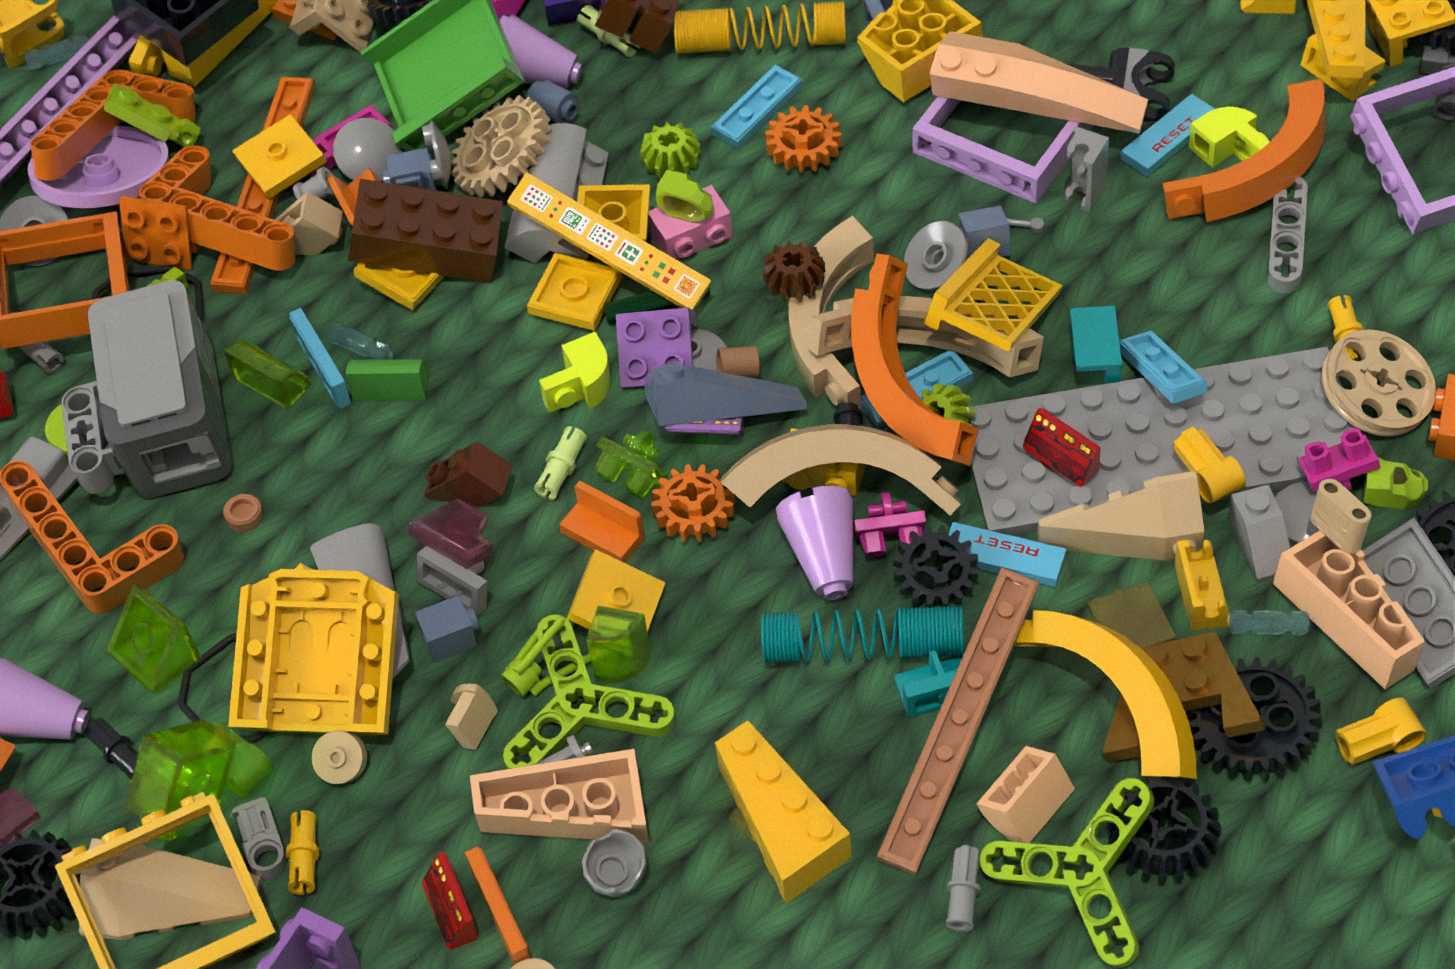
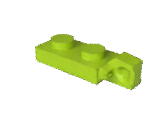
(150, 117)

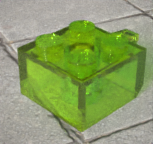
(177, 766)

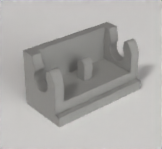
(1088, 166)

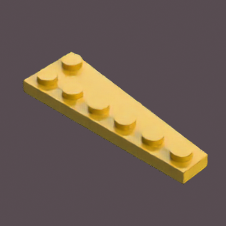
(1340, 35)

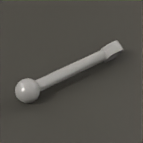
(1036, 224)

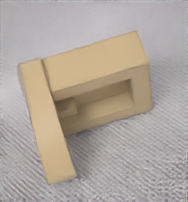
(470, 715)

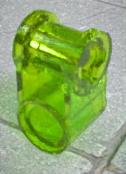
(248, 763)

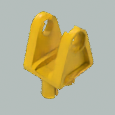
(20, 28)

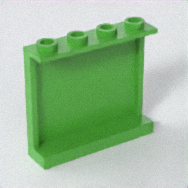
(443, 67)

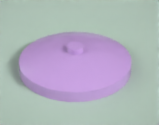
(108, 171)

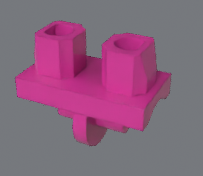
(1339, 462)
(873, 530)

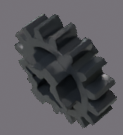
(934, 552)

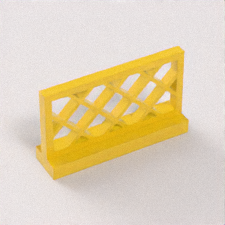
(971, 283)

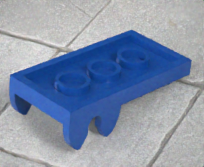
(1419, 782)

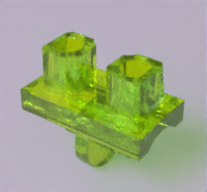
(615, 457)

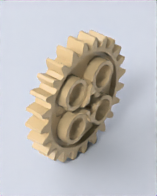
(500, 146)

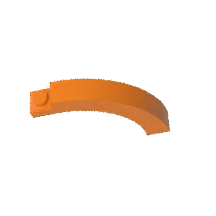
(1263, 173)
(883, 374)

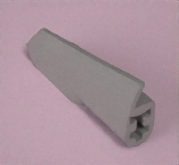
(54, 471)
(363, 550)

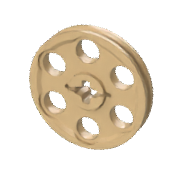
(1392, 388)

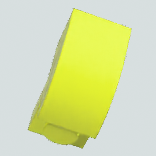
(1225, 133)
(584, 378)

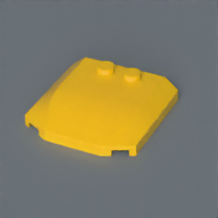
(314, 654)

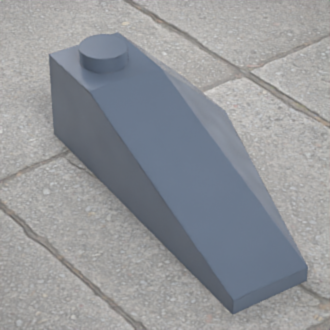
(699, 394)

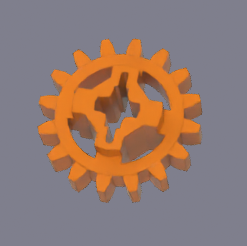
(803, 139)
(692, 503)

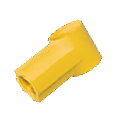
(1215, 473)
(1389, 728)

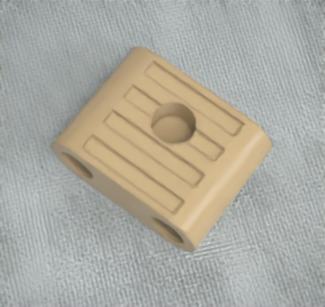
(1340, 516)

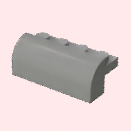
(565, 167)

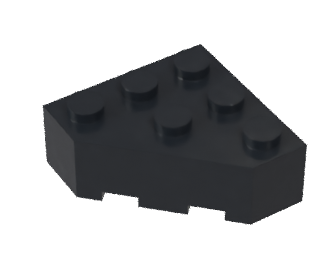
(183, 26)

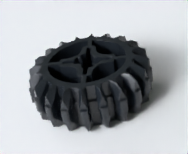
(1181, 844)
(26, 906)

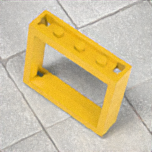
(154, 826)

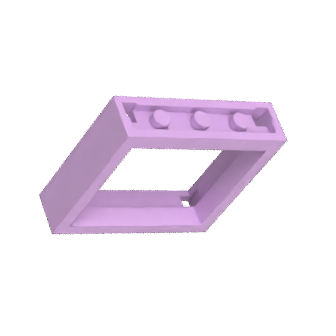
(1385, 156)
(987, 163)

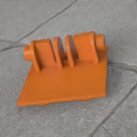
(156, 232)

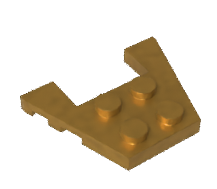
(1201, 679)

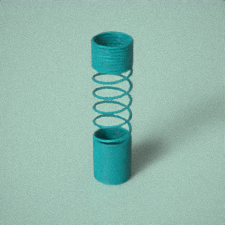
(918, 634)

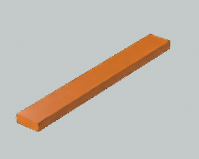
(293, 98)

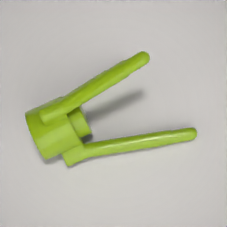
(524, 673)

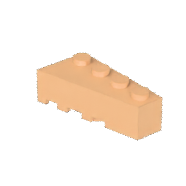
(1350, 607)
(563, 798)

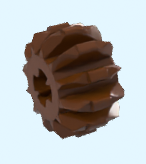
(794, 271)

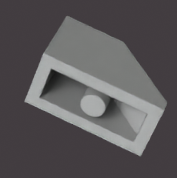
(1259, 530)

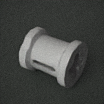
(316, 185)

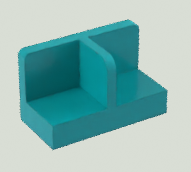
(1096, 341)
(926, 687)

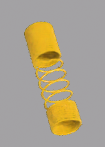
(711, 29)

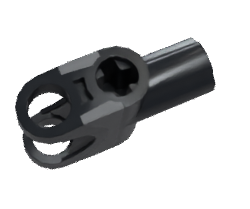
(1133, 72)

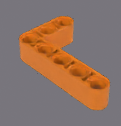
(87, 124)
(216, 222)
(73, 547)

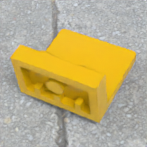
(1401, 19)

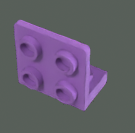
(652, 340)
(311, 942)

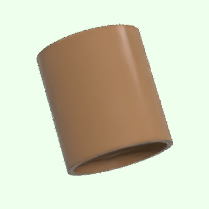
(738, 361)

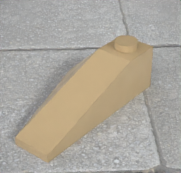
(1133, 525)
(159, 891)

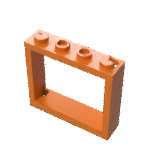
(53, 241)

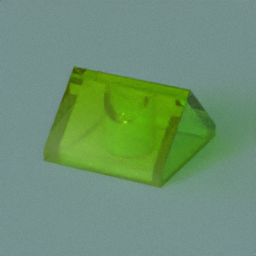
(151, 641)

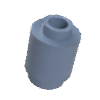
(558, 102)

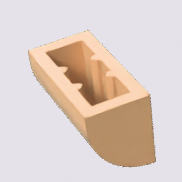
(1026, 795)

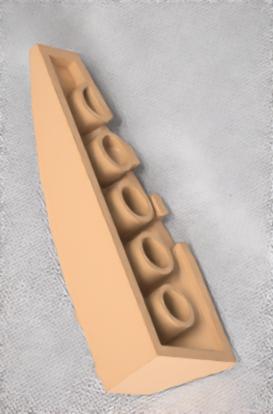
(1029, 82)

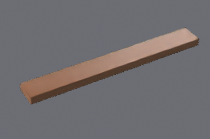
(957, 722)

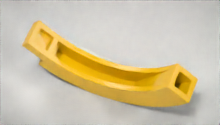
(1154, 704)

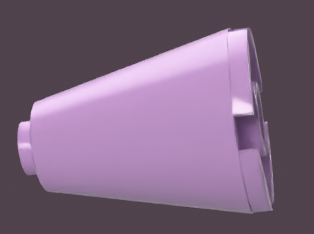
(539, 55)
(821, 537)
(36, 707)

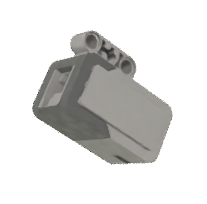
(153, 398)

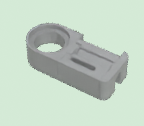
(260, 835)

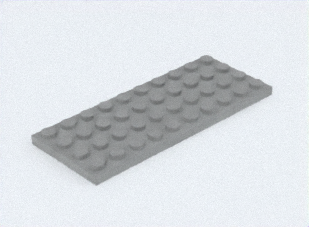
(1252, 411)

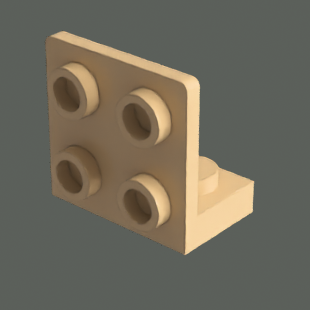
(344, 17)

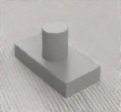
(451, 579)

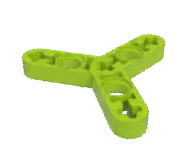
(572, 720)
(1097, 855)

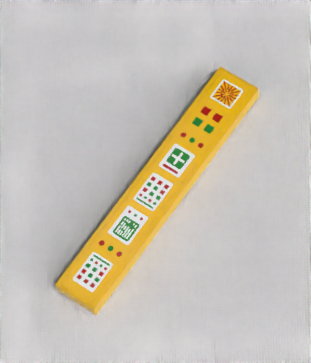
(609, 242)

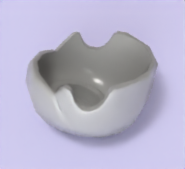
(614, 863)

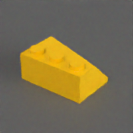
(906, 38)

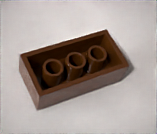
(425, 231)

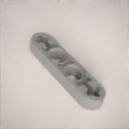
(1289, 233)

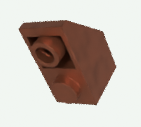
(470, 475)

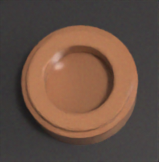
(243, 513)

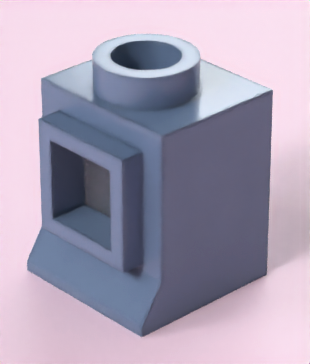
(410, 169)

